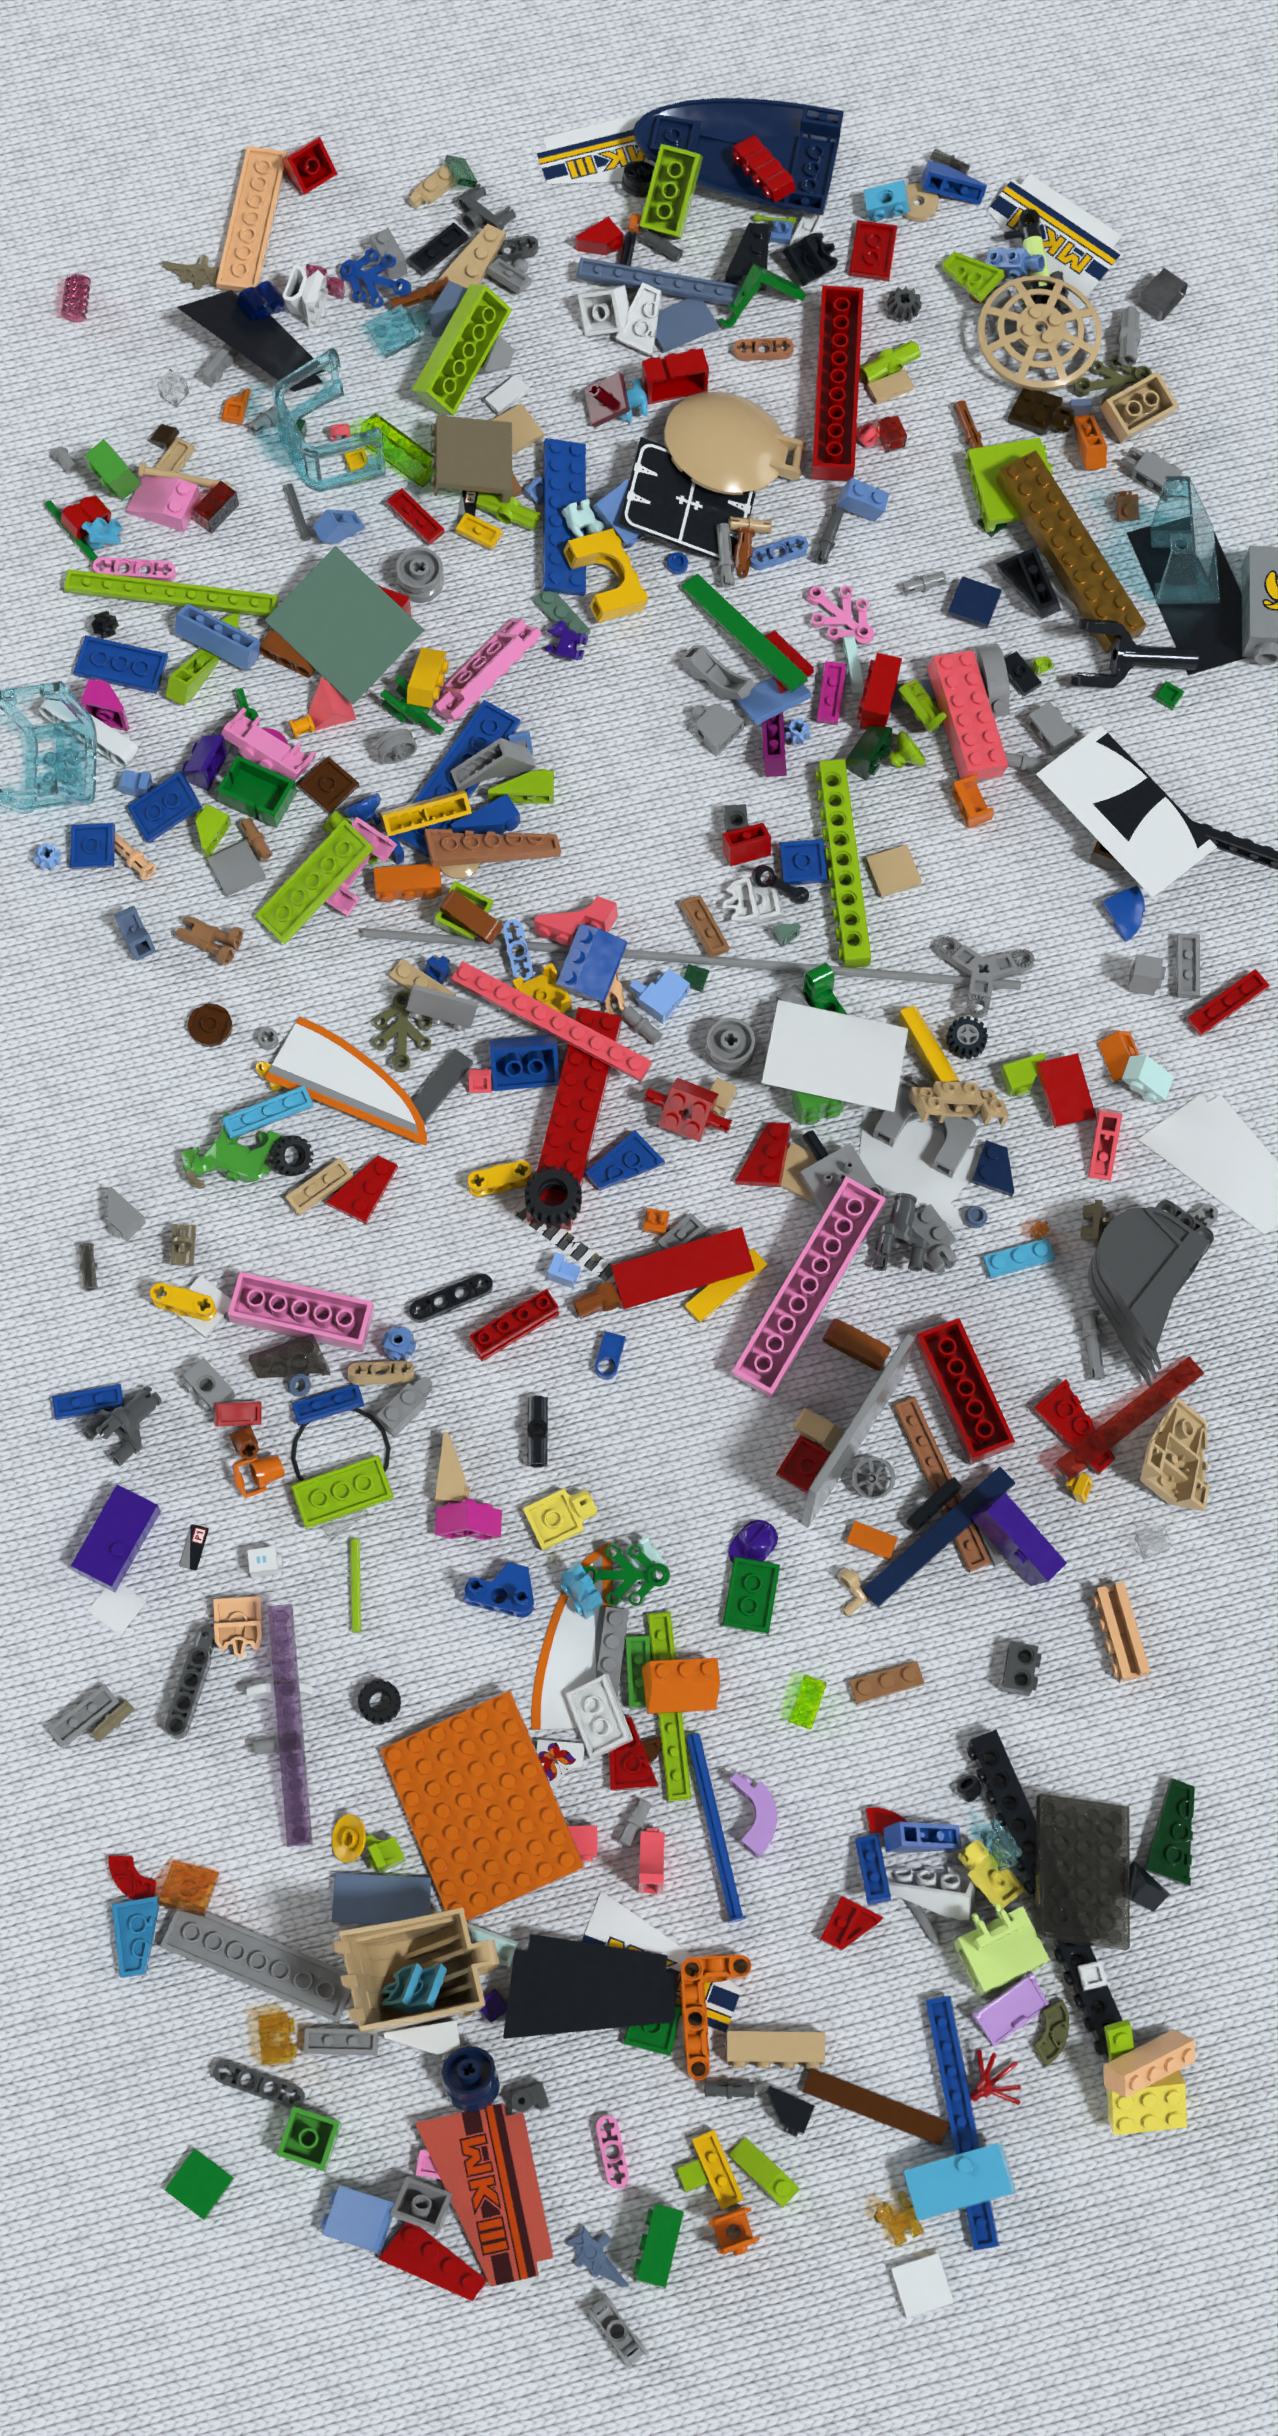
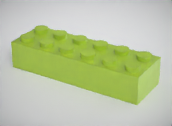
(462, 349)

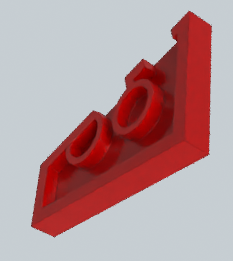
(791, 654)
(767, 1158)
(364, 1190)
(630, 1764)

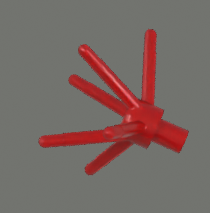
(987, 2086)

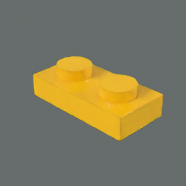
(479, 531)

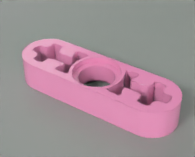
(622, 2168)

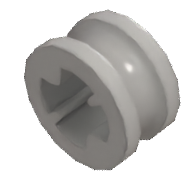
(268, 1032)

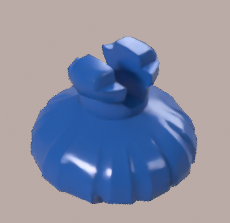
(364, 808)

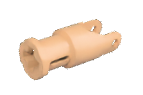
(615, 992)

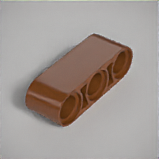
(280, 651)
(471, 917)
(856, 1344)

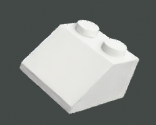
(604, 310)

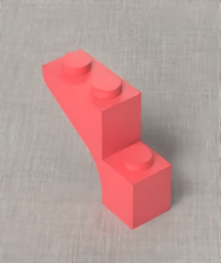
(563, 926)

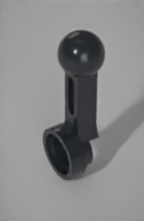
(799, 895)

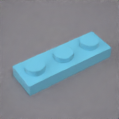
(1019, 1258)

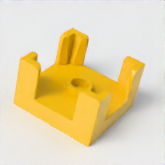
(545, 990)

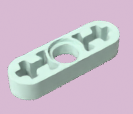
(853, 664)

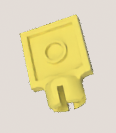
(560, 1516)
(984, 1872)

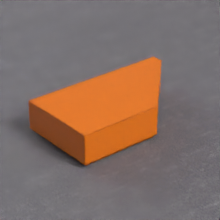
(236, 408)

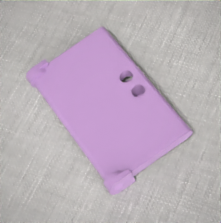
(1019, 2000)

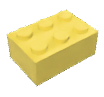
(1150, 2109)

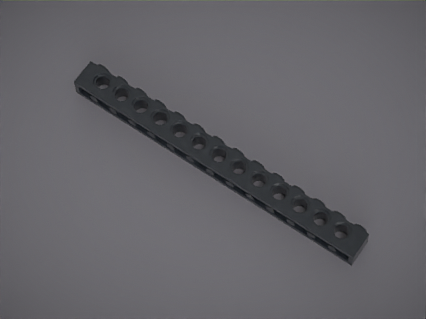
(991, 1744)

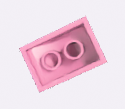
(165, 501)

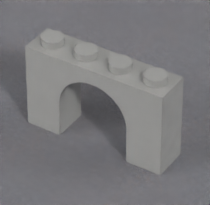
(957, 1132)

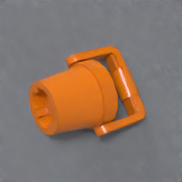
(263, 1472)

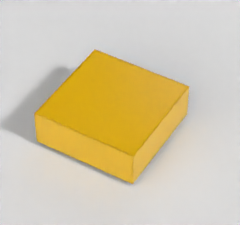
(356, 459)

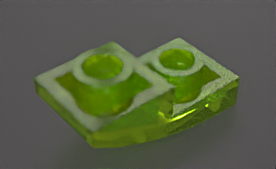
(807, 1701)

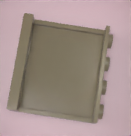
(472, 455)

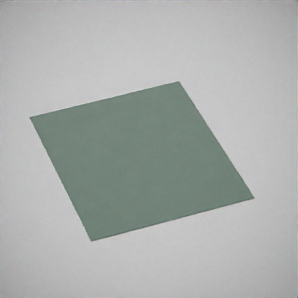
(344, 625)

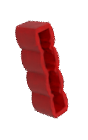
(763, 168)

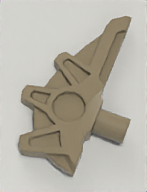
(197, 274)

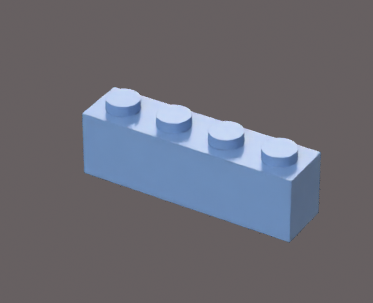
(217, 637)

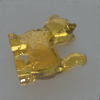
(898, 2223)

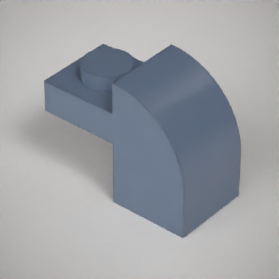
(134, 933)

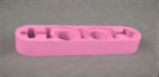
(135, 566)

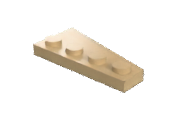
(477, 256)

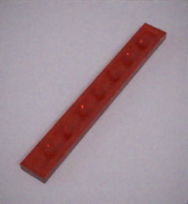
(1128, 1419)

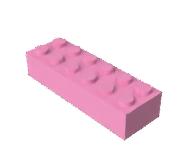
(301, 1311)

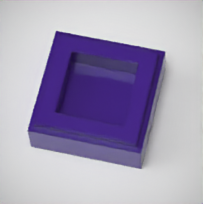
(494, 2006)

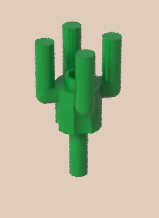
(405, 711)

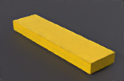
(719, 1292)

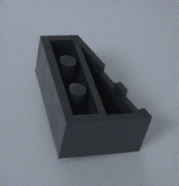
(751, 250)
(1029, 579)

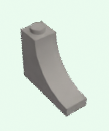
(494, 761)

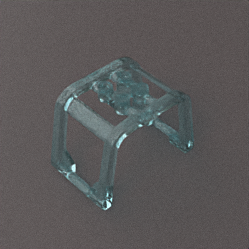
(298, 448)
(51, 782)

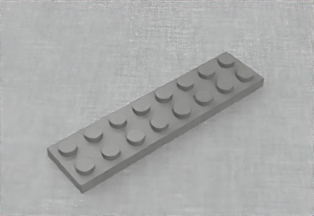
(258, 1962)

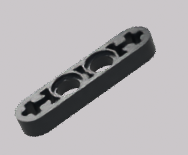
(452, 1301)

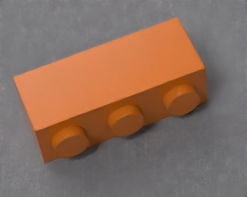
(407, 882)

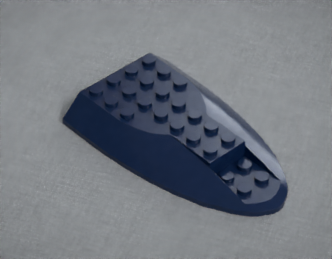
(795, 134)

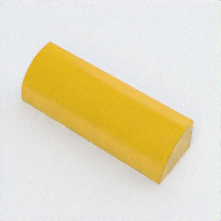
(425, 812)
(926, 1046)

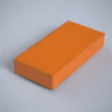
(872, 1540)

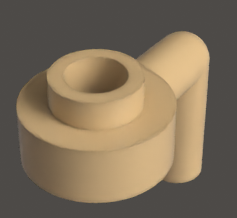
(850, 1580)

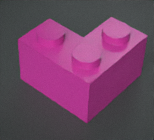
(468, 1519)

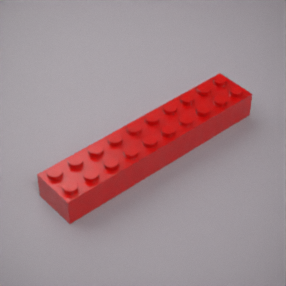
(837, 383)
(577, 1107)

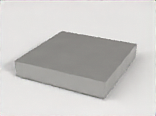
(236, 868)

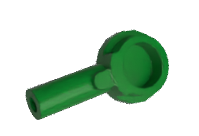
(250, 712)

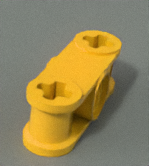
(499, 1178)
(183, 1301)

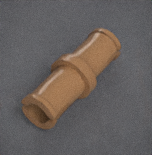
(256, 839)

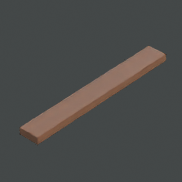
(937, 1475)

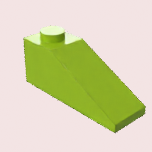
(190, 676)
(529, 788)
(764, 2172)

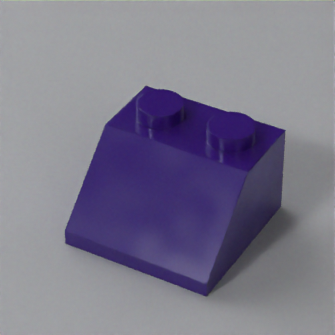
(205, 761)

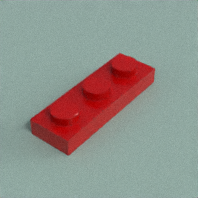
(415, 516)

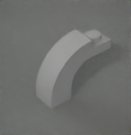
(995, 677)

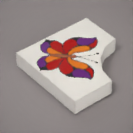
(559, 1758)

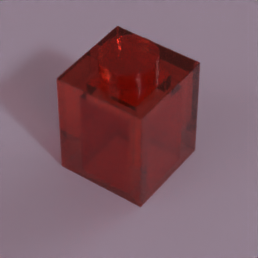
(891, 433)

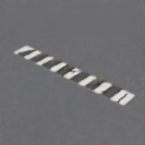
(571, 1246)

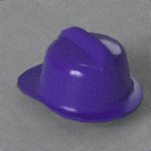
(754, 1541)

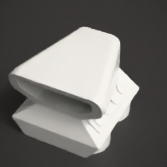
(306, 295)

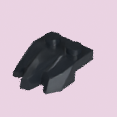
(811, 258)

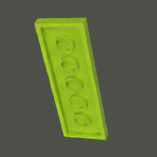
(314, 881)

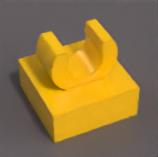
(1080, 1487)

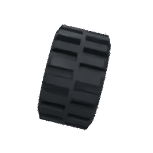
(553, 1180)

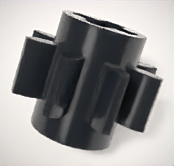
(104, 624)

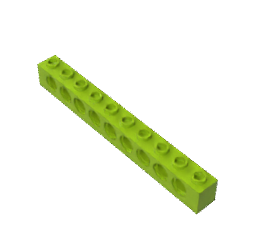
(836, 772)

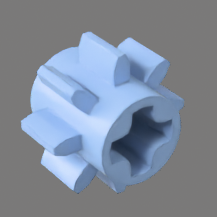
(797, 731)
(47, 850)

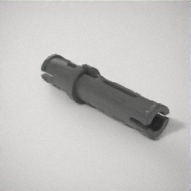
(827, 541)

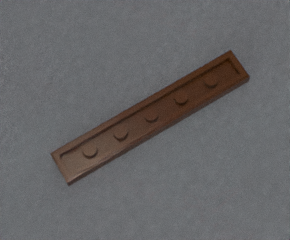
(876, 2107)

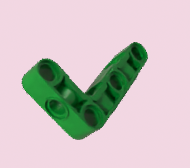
(819, 989)

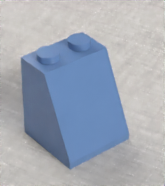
(609, 511)
(358, 2219)

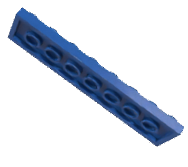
(562, 485)
(483, 729)

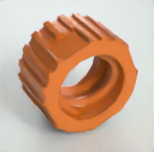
(634, 225)

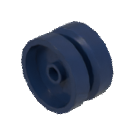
(470, 2078)

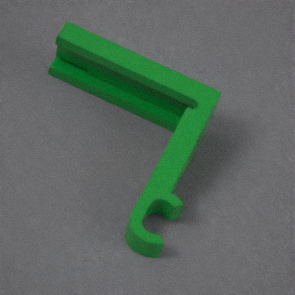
(752, 285)

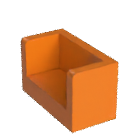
(971, 801)

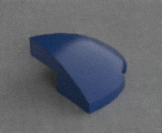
(1126, 911)

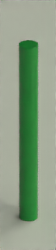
(80, 542)

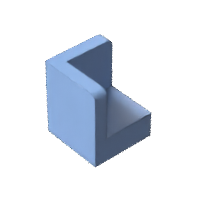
(563, 1272)

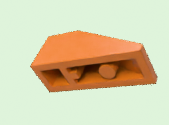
(1090, 442)

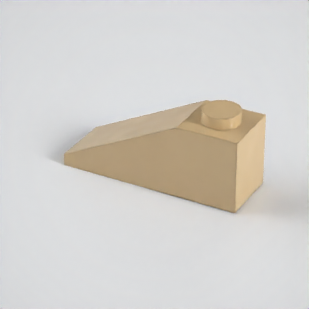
(451, 1480)

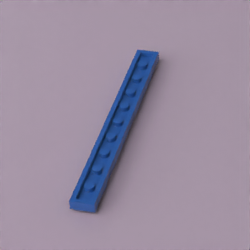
(959, 2109)

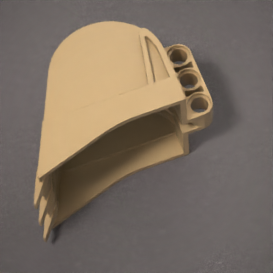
(382, 1949)

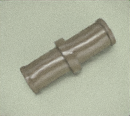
(112, 1720)

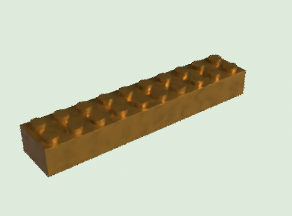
(1068, 546)

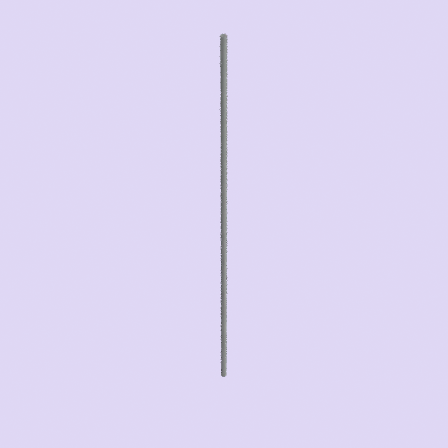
(694, 959)

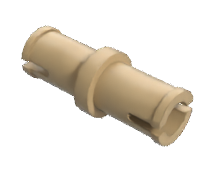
(761, 526)

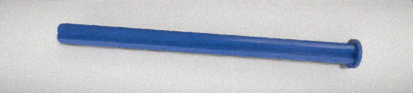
(714, 1828)

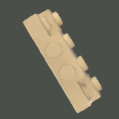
(957, 1100)

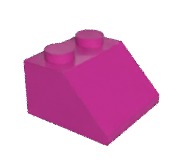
(104, 704)

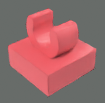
(480, 1081)

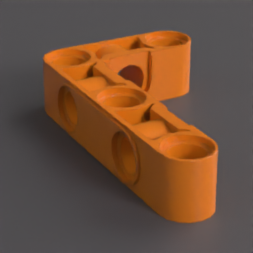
(711, 1969)

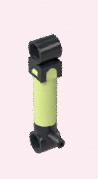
(1032, 242)

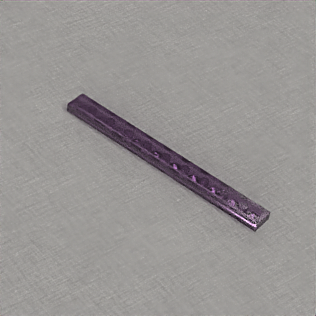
(289, 1725)

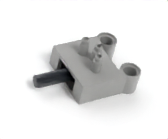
(829, 1172)

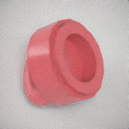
(339, 430)
(866, 433)

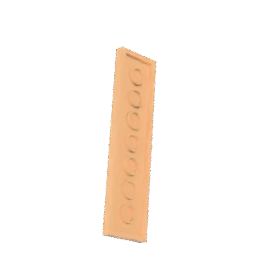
(251, 219)

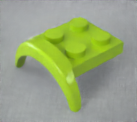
(923, 706)

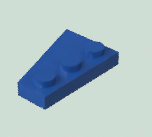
(624, 1162)

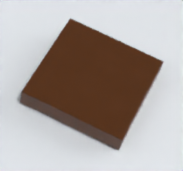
(328, 785)

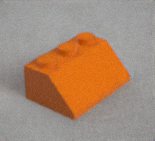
(681, 1685)

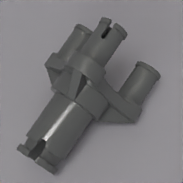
(900, 1235)
(124, 1422)

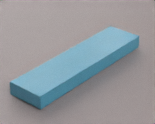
(267, 1112)

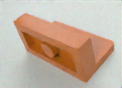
(1117, 1051)

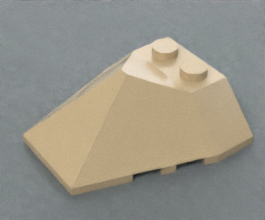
(1175, 1458)

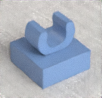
(781, 232)

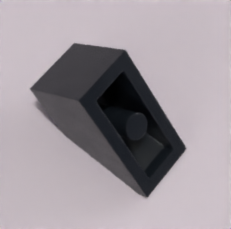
(790, 2111)

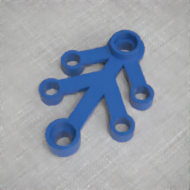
(371, 277)

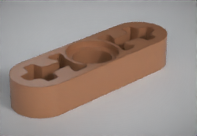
(779, 354)

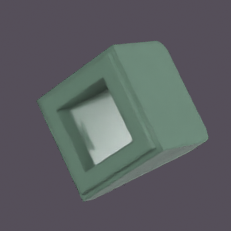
(786, 933)

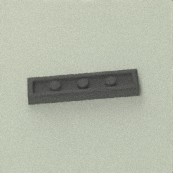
(442, 1084)

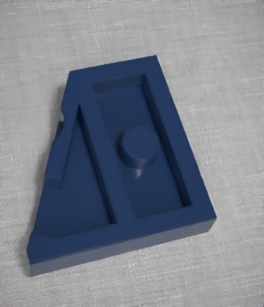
(994, 1169)

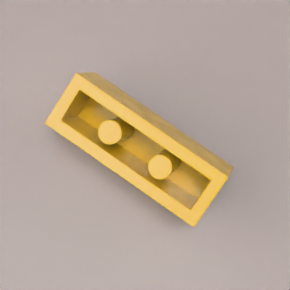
(427, 677)

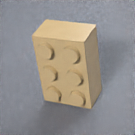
(1139, 407)

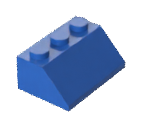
(591, 963)
(524, 1062)

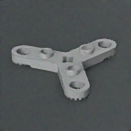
(981, 983)

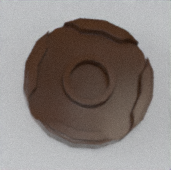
(210, 1025)

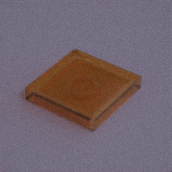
(188, 1888)

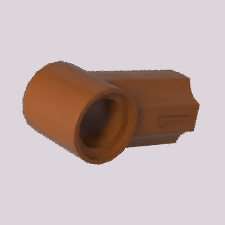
(602, 1298)
(245, 1442)

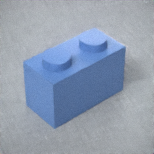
(863, 499)

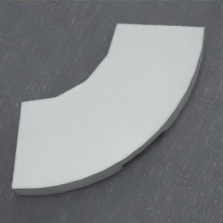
(266, 1690)

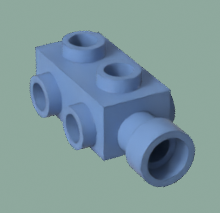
(1015, 261)

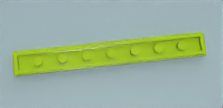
(670, 1724)

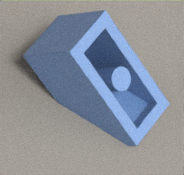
(337, 525)

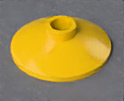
(348, 1838)

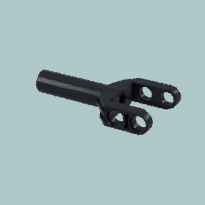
(1127, 654)

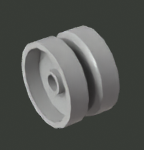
(420, 574)
(730, 1045)

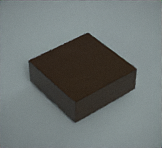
(164, 436)

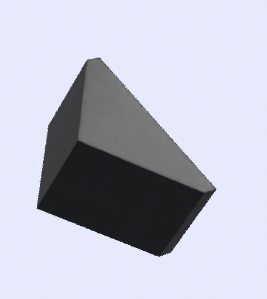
(1145, 1889)

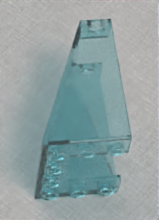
(1183, 522)

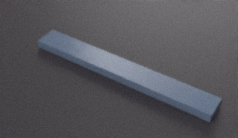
(668, 283)

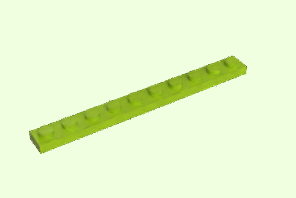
(170, 593)

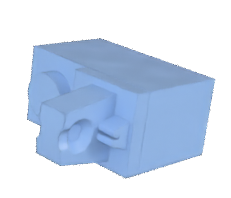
(663, 996)

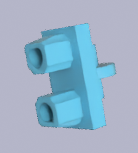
(102, 533)

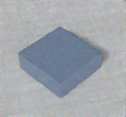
(1081, 406)

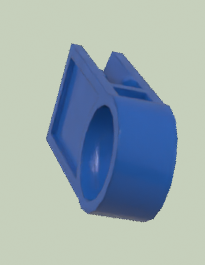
(611, 1350)

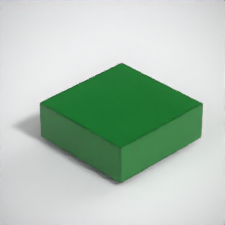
(1169, 695)

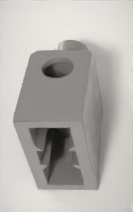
(716, 727)

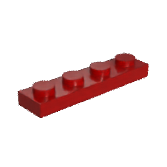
(1228, 1002)

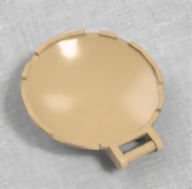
(729, 443)

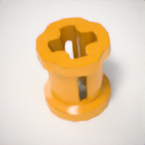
(302, 726)

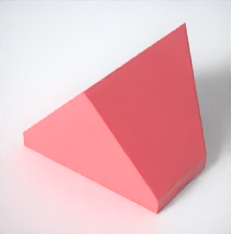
(329, 707)

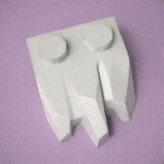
(753, 902)

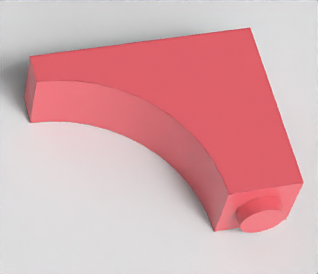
(651, 1861)

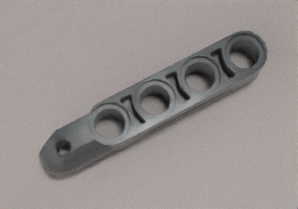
(200, 1646)

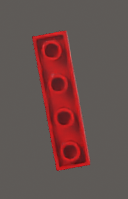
(514, 1325)

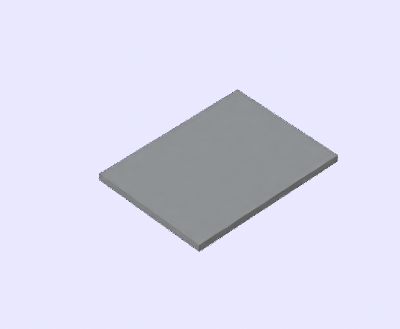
(857, 1431)

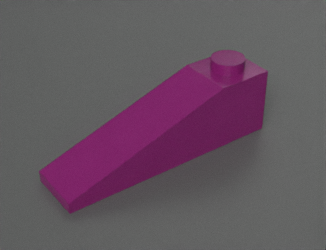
(774, 746)

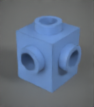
(401, 1350)

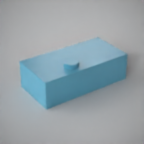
(959, 2181)

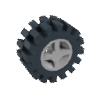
(968, 1030)

